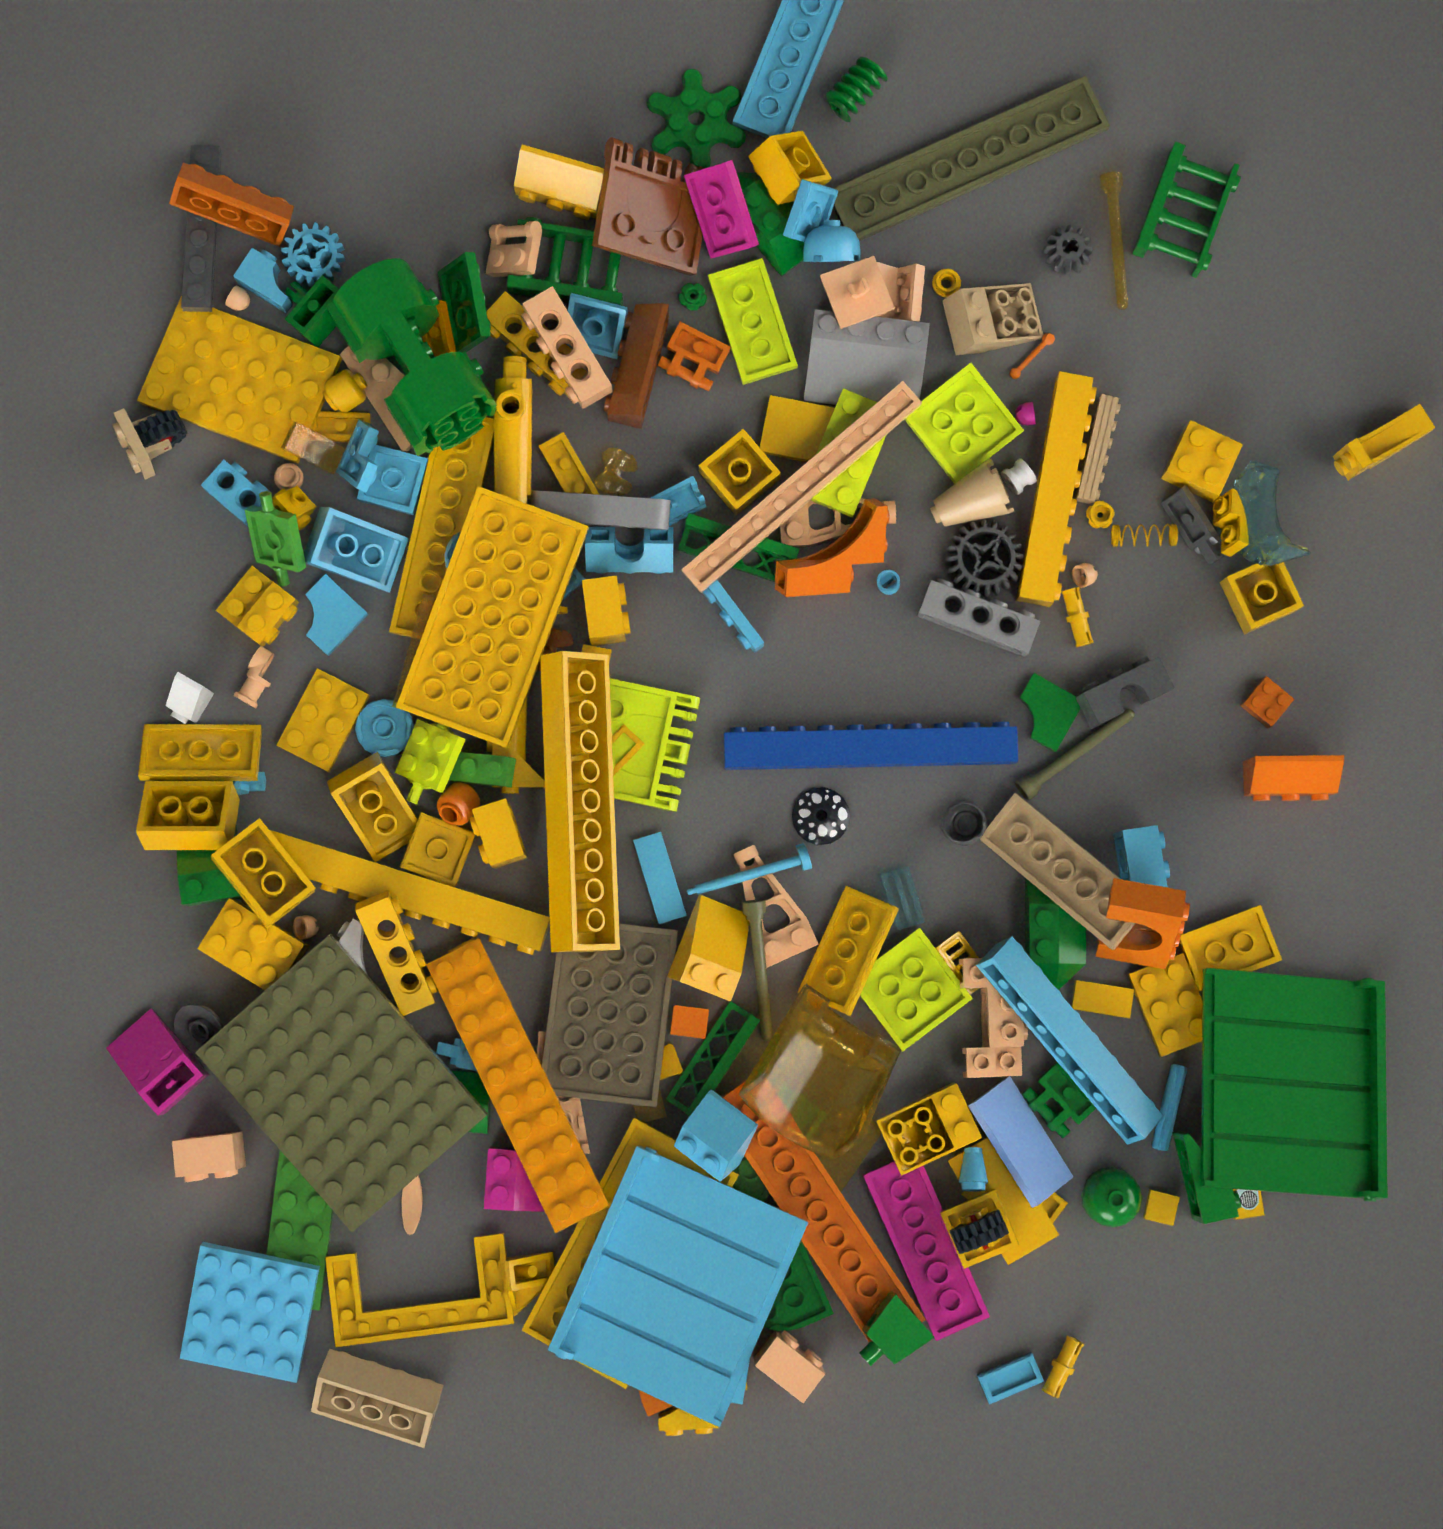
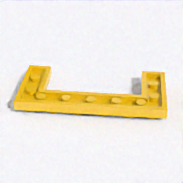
(358, 1327)

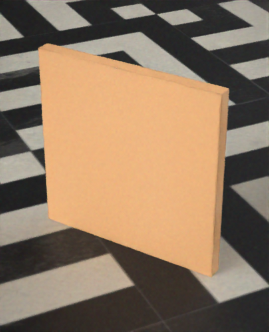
(857, 292)

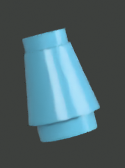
(973, 1170)

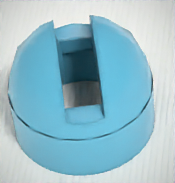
(886, 578)

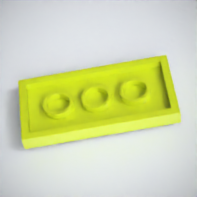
(752, 321)
(847, 489)

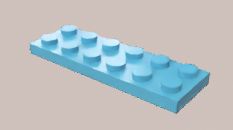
(786, 66)

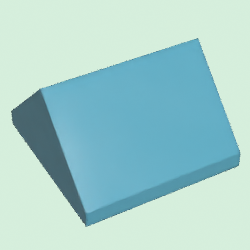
(599, 323)

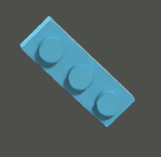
(733, 616)

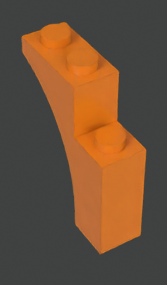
(831, 568)

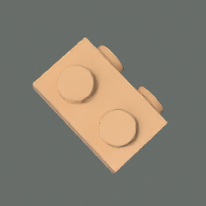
(905, 290)

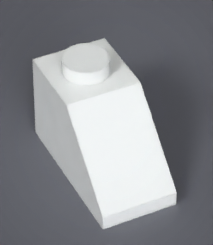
(187, 699)

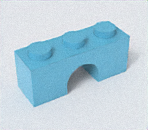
(607, 554)

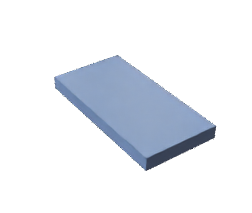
(1020, 1141)

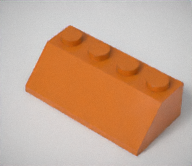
(231, 204)

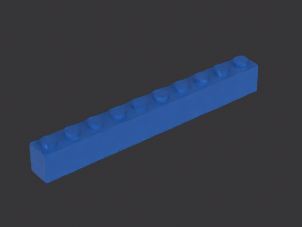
(870, 747)

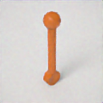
(1047, 339)

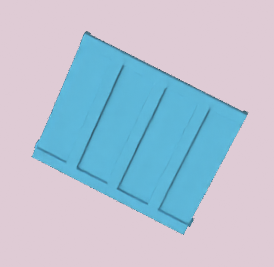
(678, 1285)

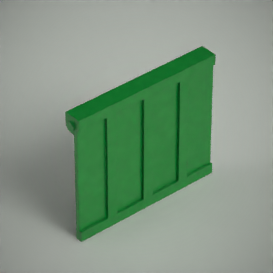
(1294, 1084)

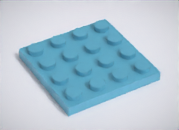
(249, 1312)

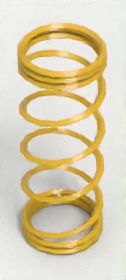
(1116, 534)

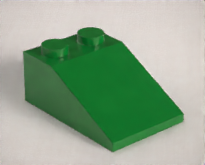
(201, 879)
(1205, 1203)

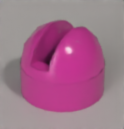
(1025, 414)

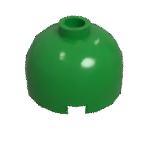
(1111, 1197)

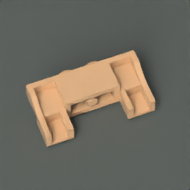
(1001, 1030)

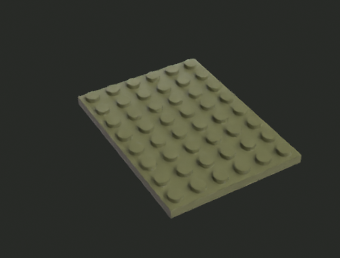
(341, 1082)

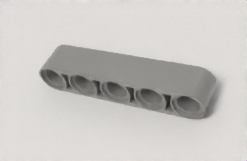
(605, 509)

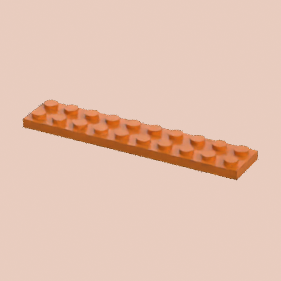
(834, 1231)

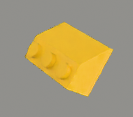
(558, 182)

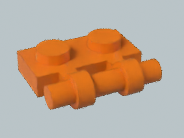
(697, 348)

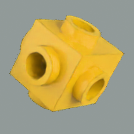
(295, 502)

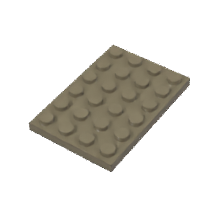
(611, 1019)

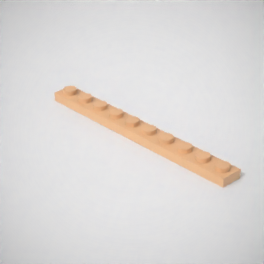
(801, 487)

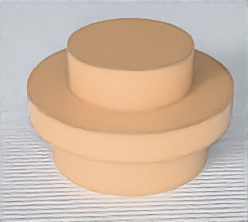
(288, 476)

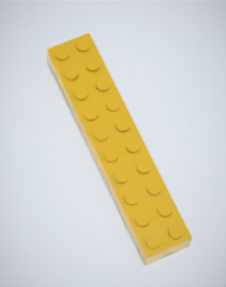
(579, 802)

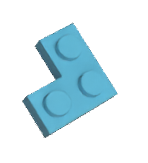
(355, 464)

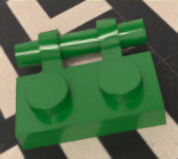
(1067, 1095)

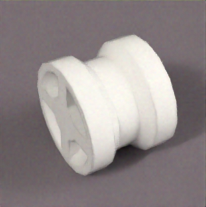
(1018, 476)

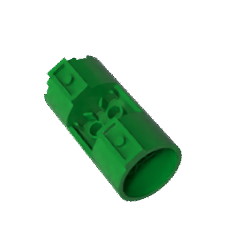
(386, 315)

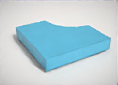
(334, 614)

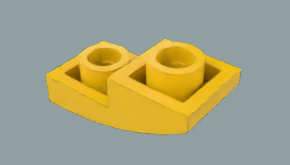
(1231, 518)

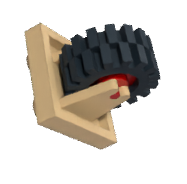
(148, 437)

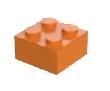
(1267, 702)

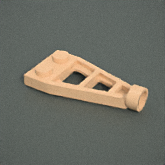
(798, 533)
(791, 939)

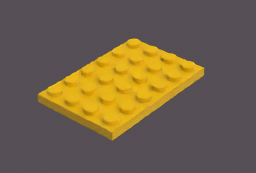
(238, 378)

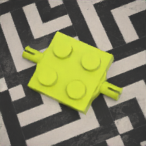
(429, 758)

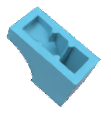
(260, 276)

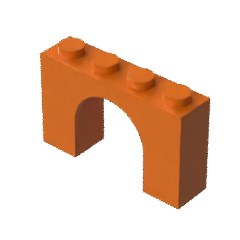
(1158, 918)

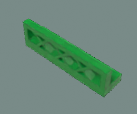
(714, 530)
(724, 1063)

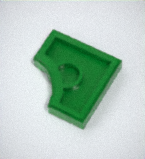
(1051, 711)

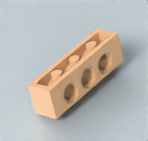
(549, 306)

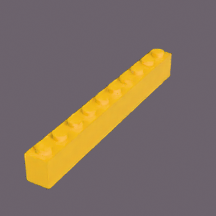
(419, 895)

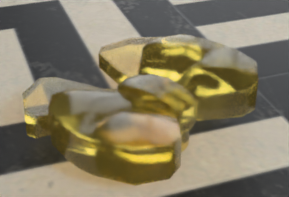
(615, 462)

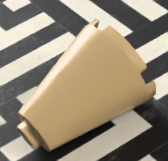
(973, 498)

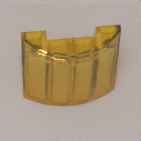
(820, 1078)

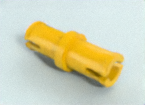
(1077, 617)
(1062, 1366)

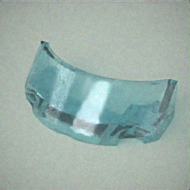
(1266, 539)

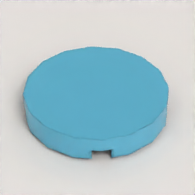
(383, 728)

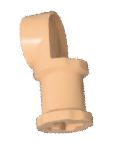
(255, 683)

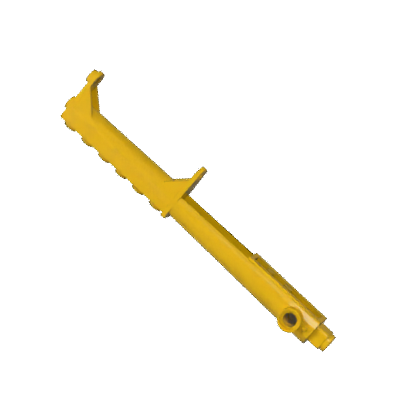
(514, 480)

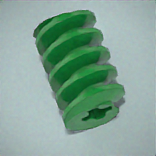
(853, 86)

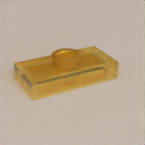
(313, 448)

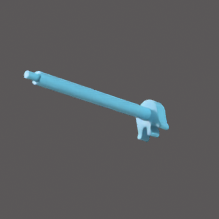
(801, 859)

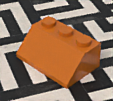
(1292, 777)

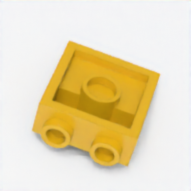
(258, 607)

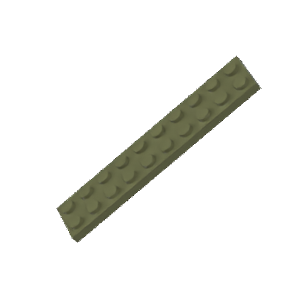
(970, 159)

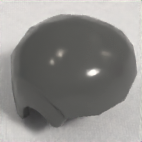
(964, 823)

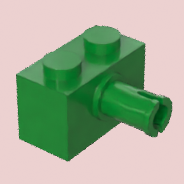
(310, 314)

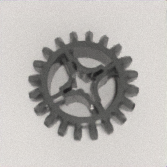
(998, 537)

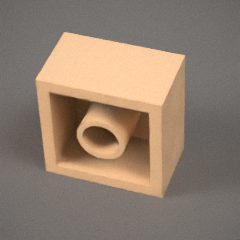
(209, 1154)
(789, 1365)

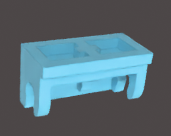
(684, 499)

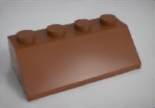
(638, 364)

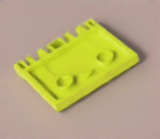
(649, 716)

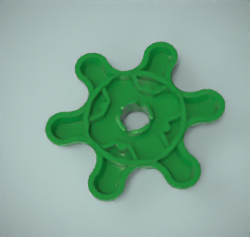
(696, 138)

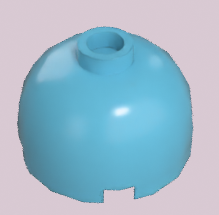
(831, 244)

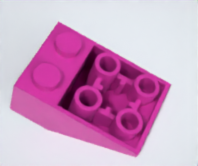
(156, 1063)

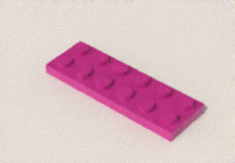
(925, 1249)

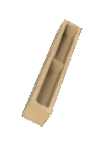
(1097, 448)

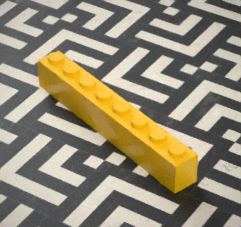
(1055, 489)

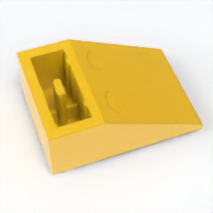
(929, 1128)

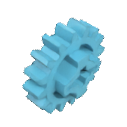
(324, 252)

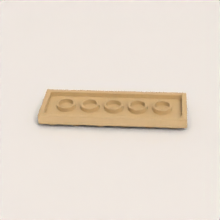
(1056, 867)

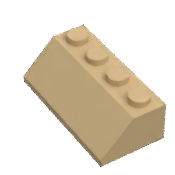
(376, 1397)

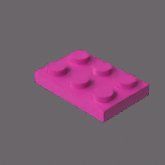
(721, 209)

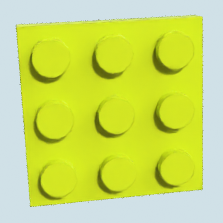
(963, 423)
(912, 990)

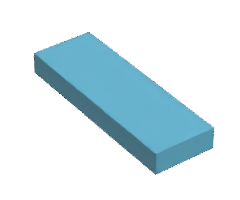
(659, 878)

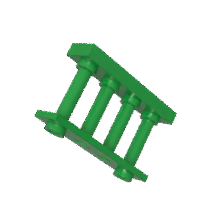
(1167, 189)
(527, 286)

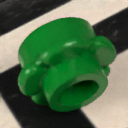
(698, 301)

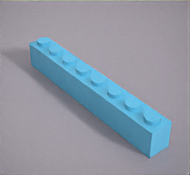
(1070, 1040)

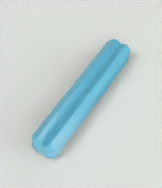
(1169, 1107)

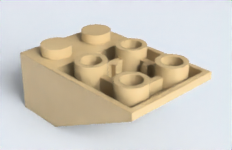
(992, 318)

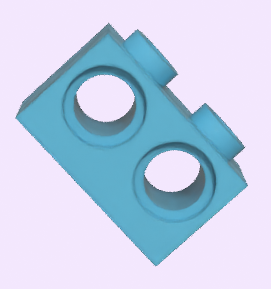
(233, 497)

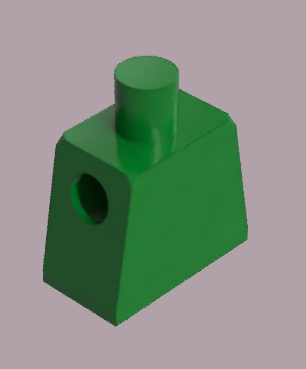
(893, 1331)

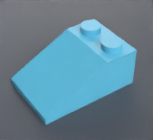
(354, 549)

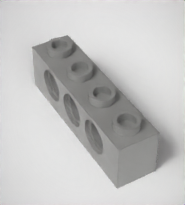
(934, 610)

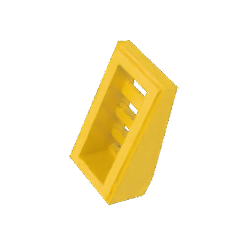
(956, 938)

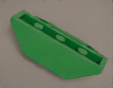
(769, 224)
(1052, 937)

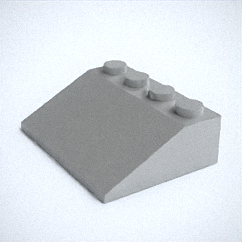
(864, 357)

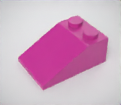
(508, 1184)

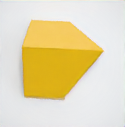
(527, 1277)

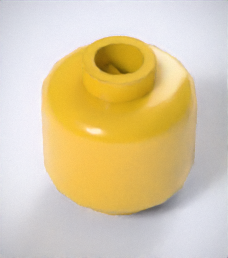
(345, 391)

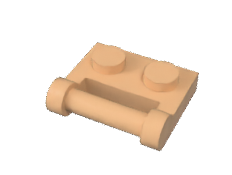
(513, 258)

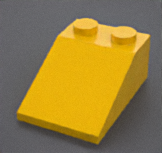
(374, 806)
(712, 949)

